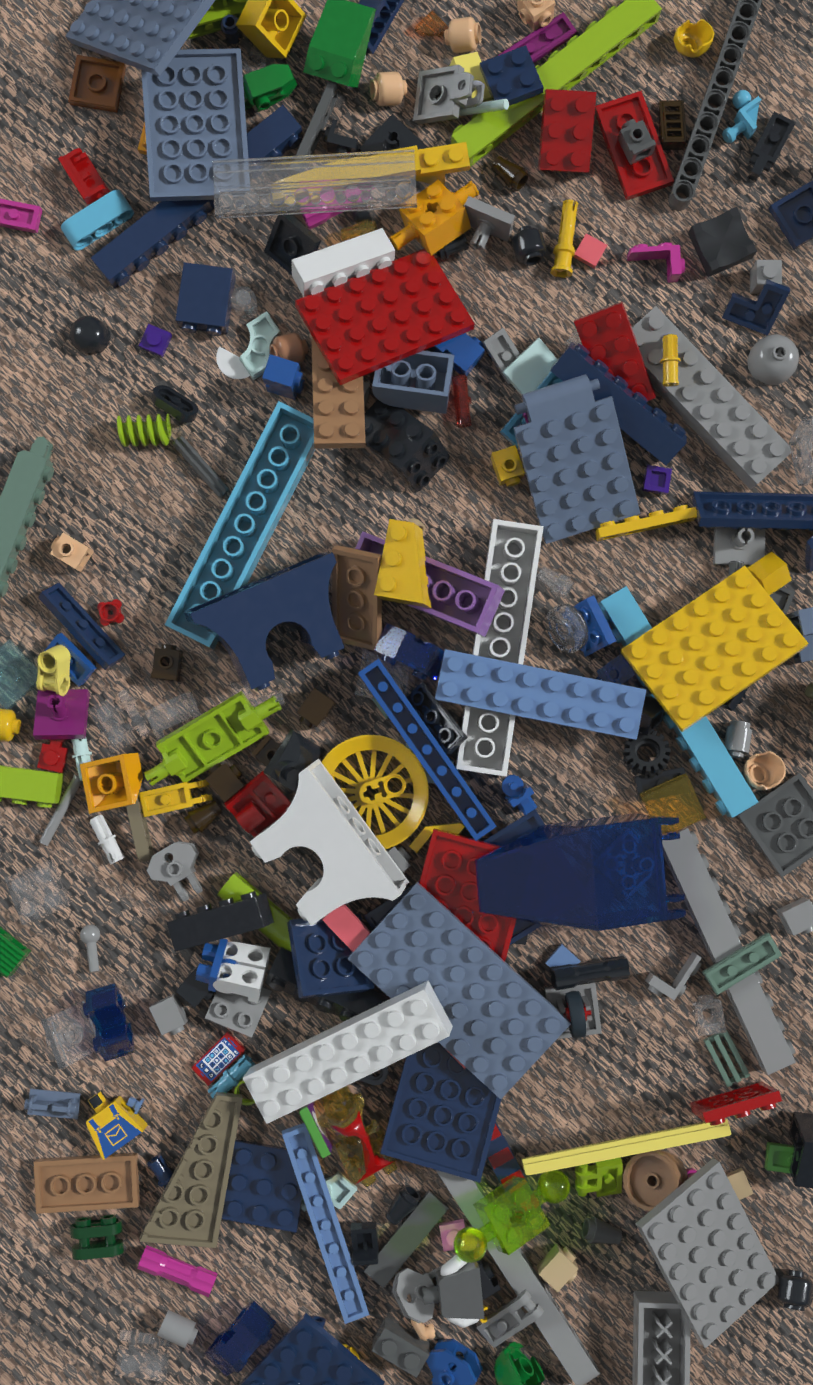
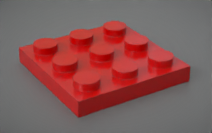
(736, 1102)

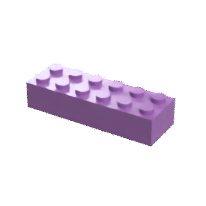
(452, 592)

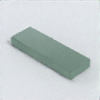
(742, 963)

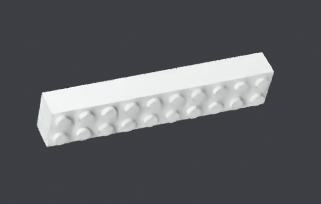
(512, 566)

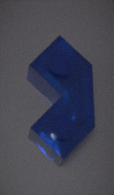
(405, 648)
(113, 1033)
(239, 1341)

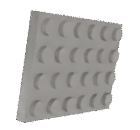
(708, 1252)

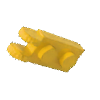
(171, 798)

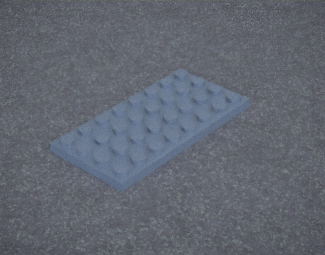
(494, 1012)

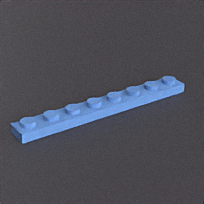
(325, 1223)

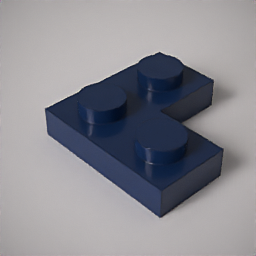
(757, 314)

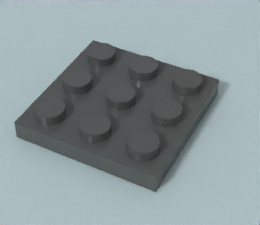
(783, 824)

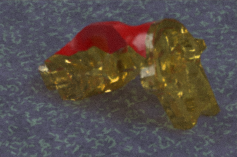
(354, 1136)

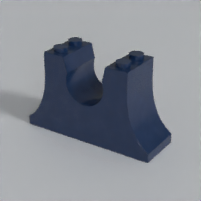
(250, 612)

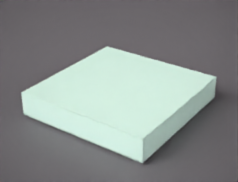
(530, 367)

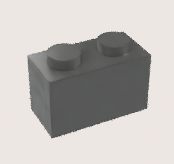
(400, 1347)

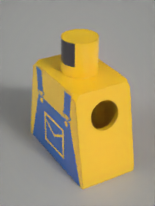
(113, 1124)

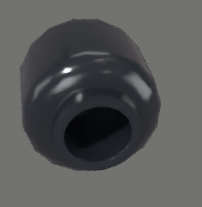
(529, 245)
(795, 1290)

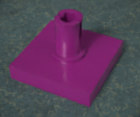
(61, 715)

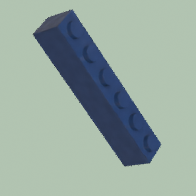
(634, 415)

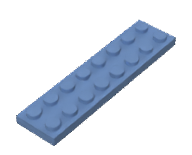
(540, 694)

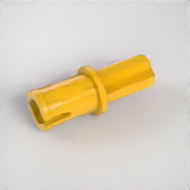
(670, 360)

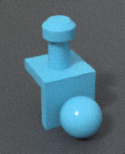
(745, 118)

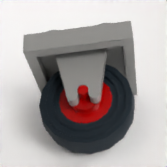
(579, 1007)

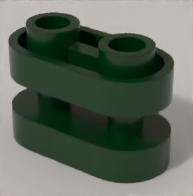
(105, 1227)

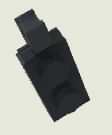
(770, 144)

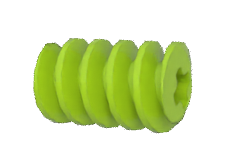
(144, 431)

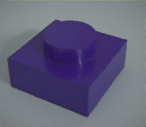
(155, 340)
(657, 479)

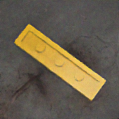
(655, 520)

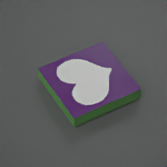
(319, 1134)

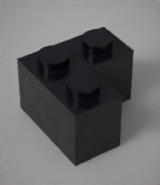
(802, 1139)

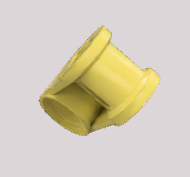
(54, 670)

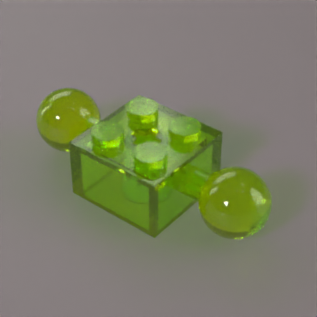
(496, 1210)

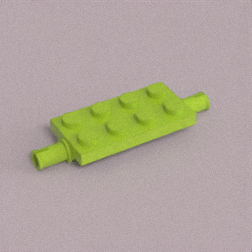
(212, 738)

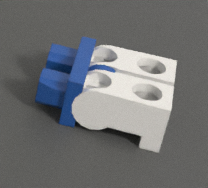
(235, 968)

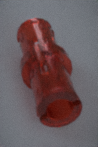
(461, 401)

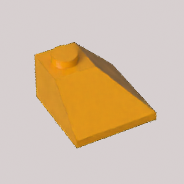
(112, 782)

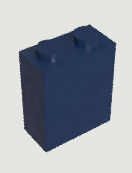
(205, 299)

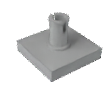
(488, 221)
(738, 545)

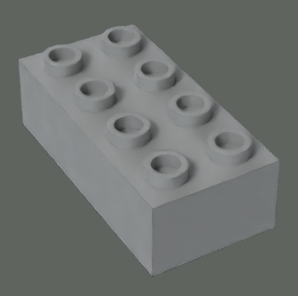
(660, 1340)

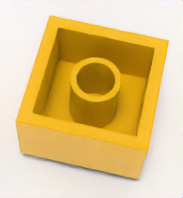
(271, 25)

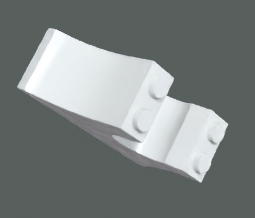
(350, 852)

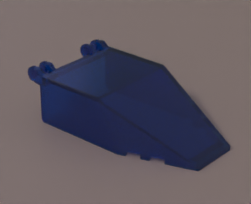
(582, 874)

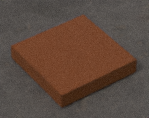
(97, 83)

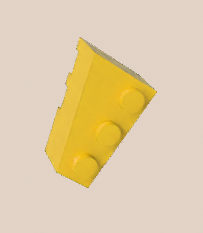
(402, 566)

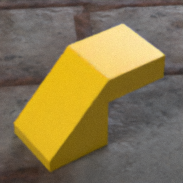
(427, 831)

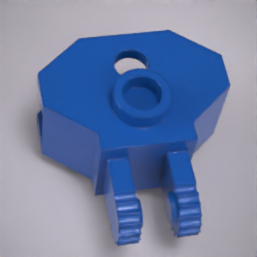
(451, 1368)

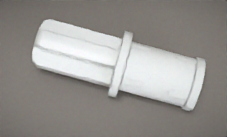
(106, 839)

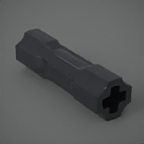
(572, 975)

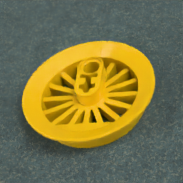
(408, 760)

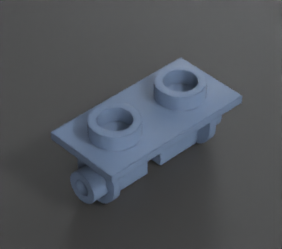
(53, 1103)

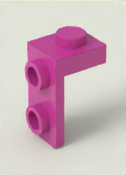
(674, 262)

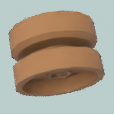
(639, 1178)

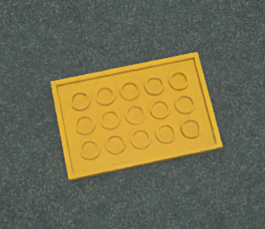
(713, 648)

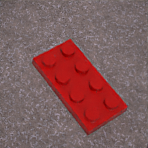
(642, 176)
(612, 340)

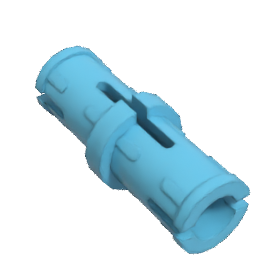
(232, 1076)

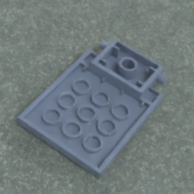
(574, 458)

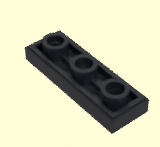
(443, 727)

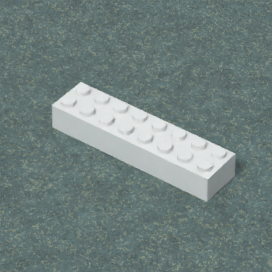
(348, 1052)

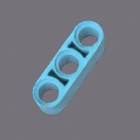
(97, 219)

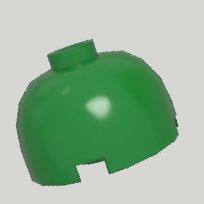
(517, 1372)

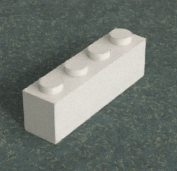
(342, 262)

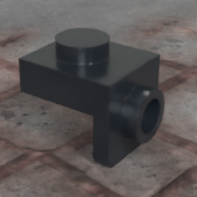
(339, 143)
(364, 1243)

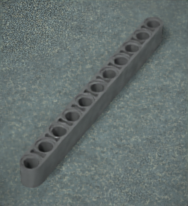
(718, 95)

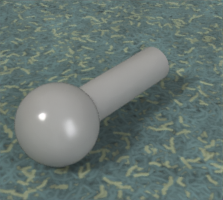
(90, 935)

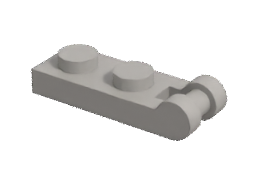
(510, 1319)

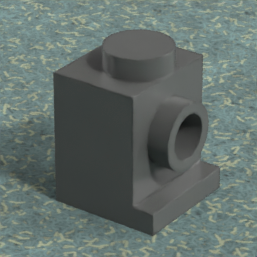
(636, 148)

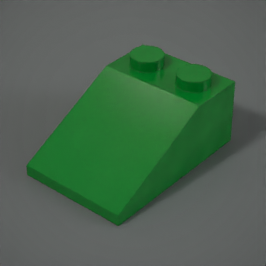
(340, 42)

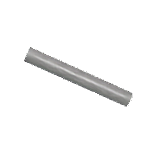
(60, 810)

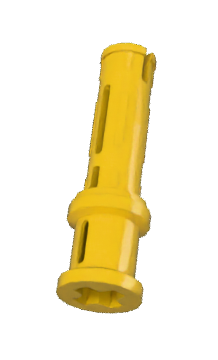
(564, 249)

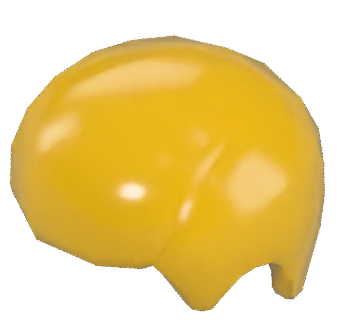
(693, 38)

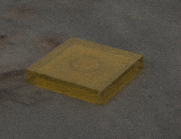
(674, 799)

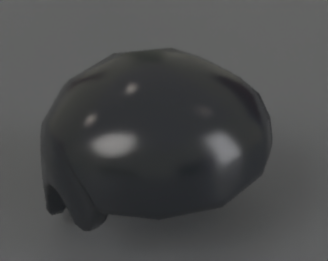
(89, 335)

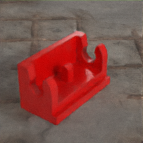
(84, 176)

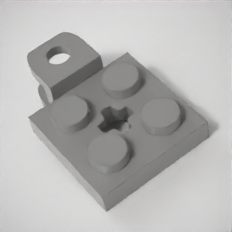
(456, 92)

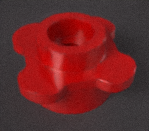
(105, 607)

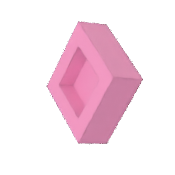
(448, 1232)

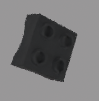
(722, 242)

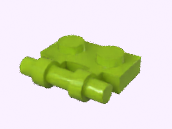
(602, 1178)

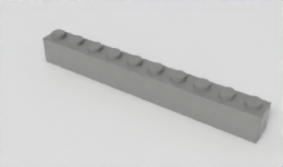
(721, 940)

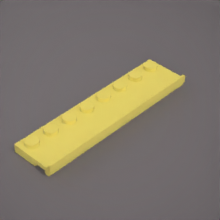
(624, 1147)

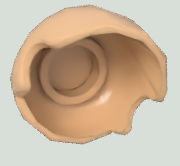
(764, 770)

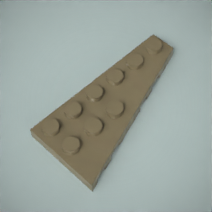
(195, 1195)

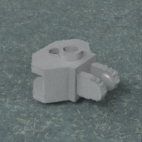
(174, 871)
(411, 1283)

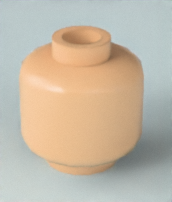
(463, 35)
(388, 88)

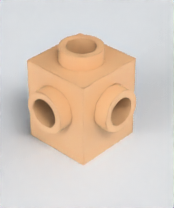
(536, 12)

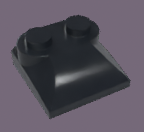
(291, 758)

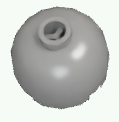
(773, 359)

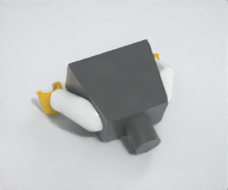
(458, 1293)

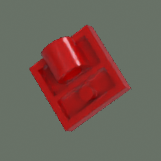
(258, 804)

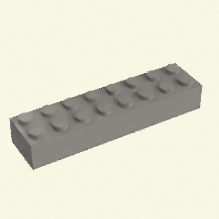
(711, 404)

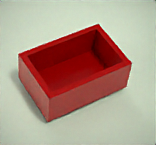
(566, 131)

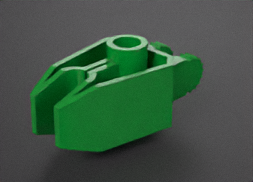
(268, 86)

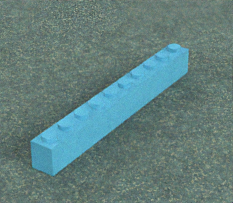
(700, 740)

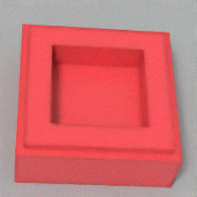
(590, 251)

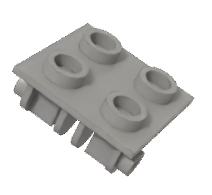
(237, 1012)

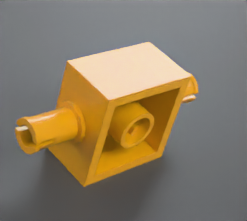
(437, 219)

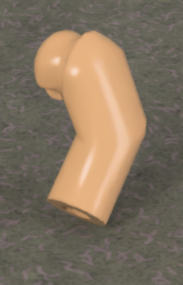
(424, 1331)

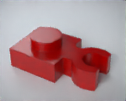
(53, 756)

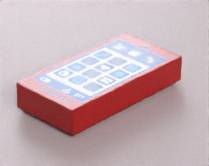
(218, 1058)

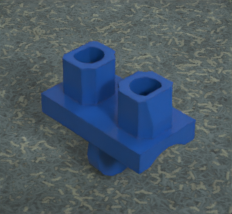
(518, 794)

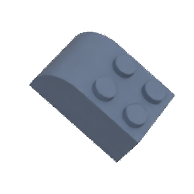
(416, 382)

